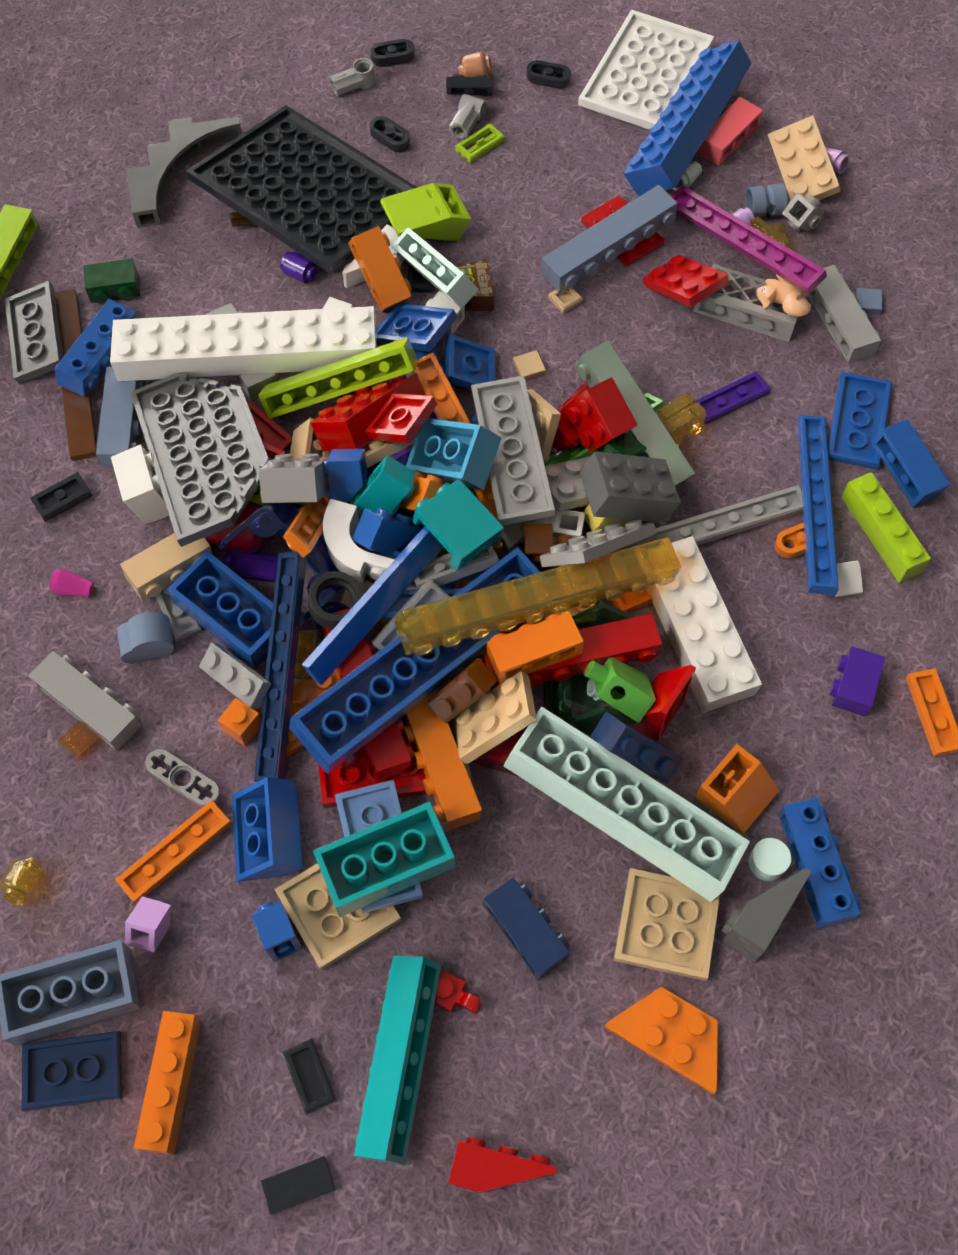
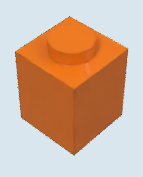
(240, 722)

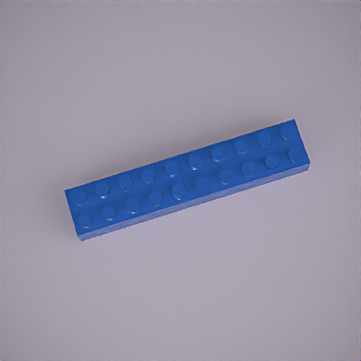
(391, 683)

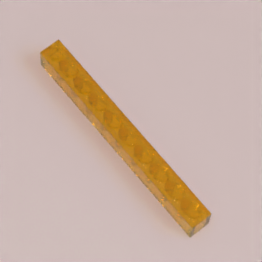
(536, 596)

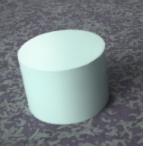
(769, 859)

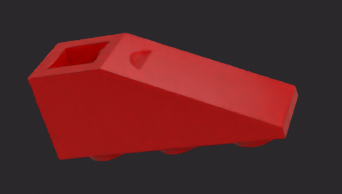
(488, 1170)

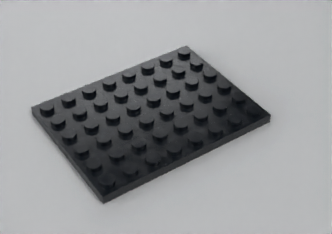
(300, 185)

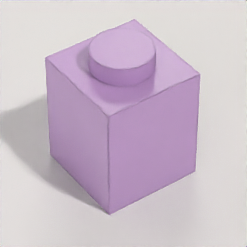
(147, 924)

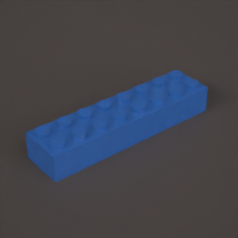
(688, 118)

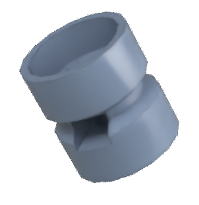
(766, 201)

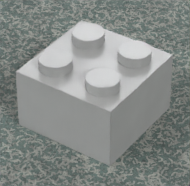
(293, 479)

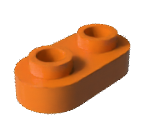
(793, 536)

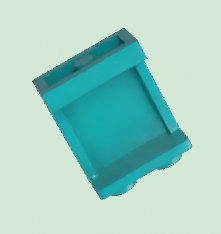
(458, 522)

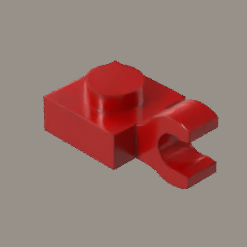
(451, 993)

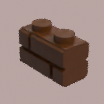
(462, 690)

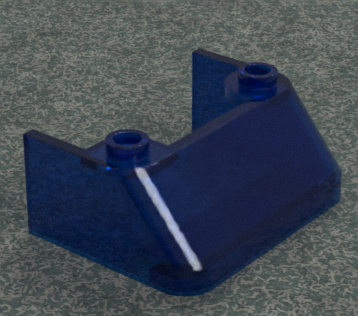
(279, 517)

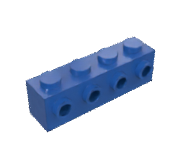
(91, 352)
(817, 850)

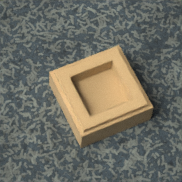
(566, 299)
(529, 365)

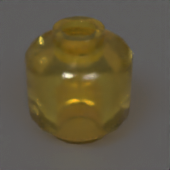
(22, 881)

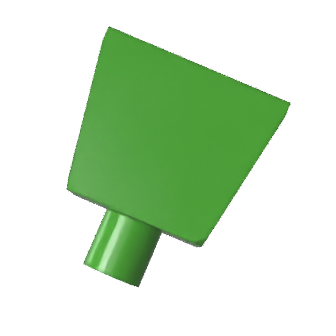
(622, 687)

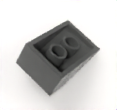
(755, 925)

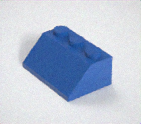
(267, 830)

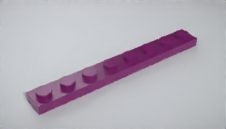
(748, 240)

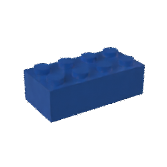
(225, 607)

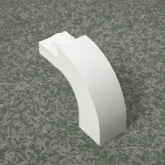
(338, 530)

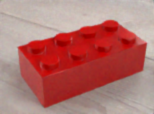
(345, 423)

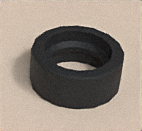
(326, 580)

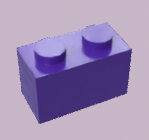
(857, 681)

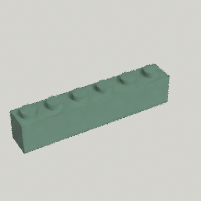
(604, 363)

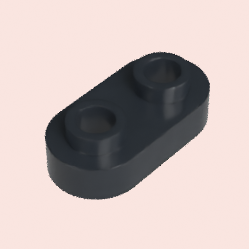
(392, 52)
(548, 74)
(393, 136)

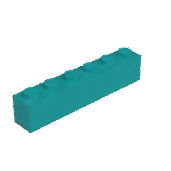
(398, 1060)

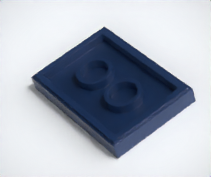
(71, 1071)

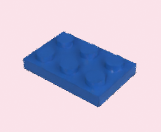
(420, 323)

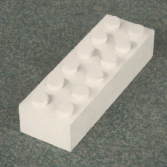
(704, 632)

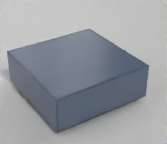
(869, 300)

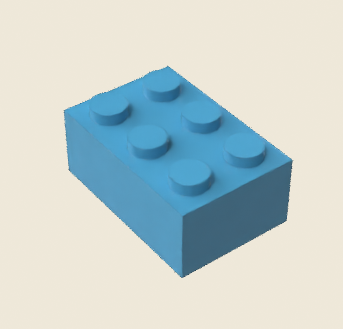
(454, 452)

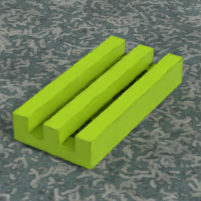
(482, 146)

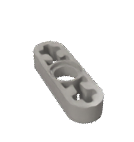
(170, 760)

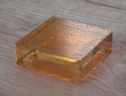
(78, 740)

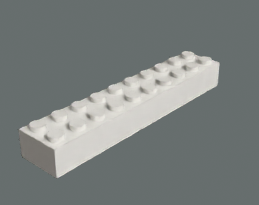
(239, 342)

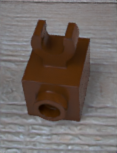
(538, 540)

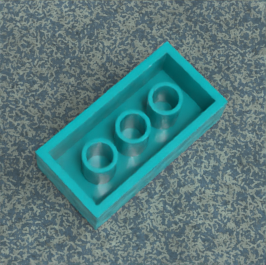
(384, 859)

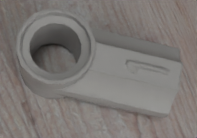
(361, 76)
(469, 112)

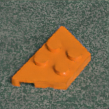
(673, 1035)

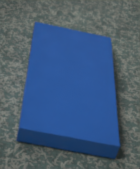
(857, 419)

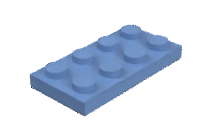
(365, 808)

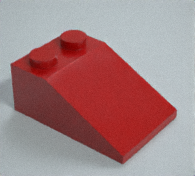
(670, 693)

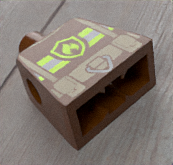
(479, 275)

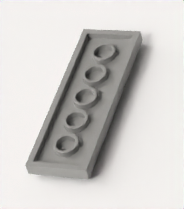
(518, 469)

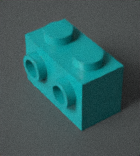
(386, 487)

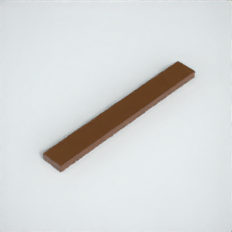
(76, 407)

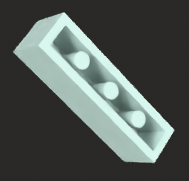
(435, 268)

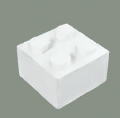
(139, 484)

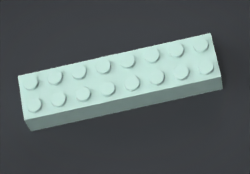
(627, 804)

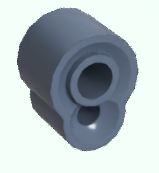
(145, 637)

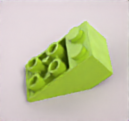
(429, 211)

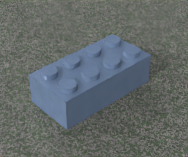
(67, 993)

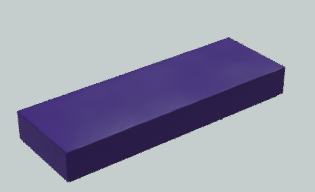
(733, 396)

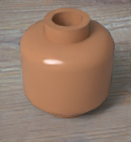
(475, 65)

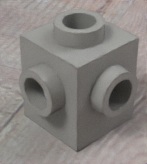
(803, 212)

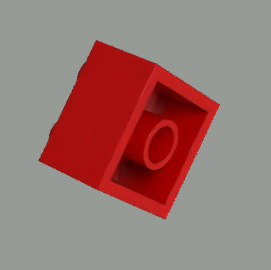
(600, 415)

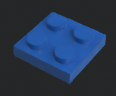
(468, 362)

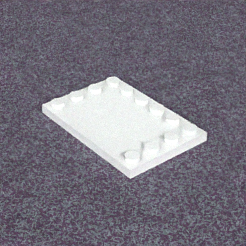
(643, 69)

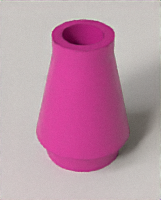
(68, 583)

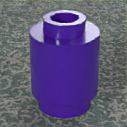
(298, 267)

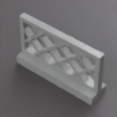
(747, 312)

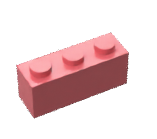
(730, 130)

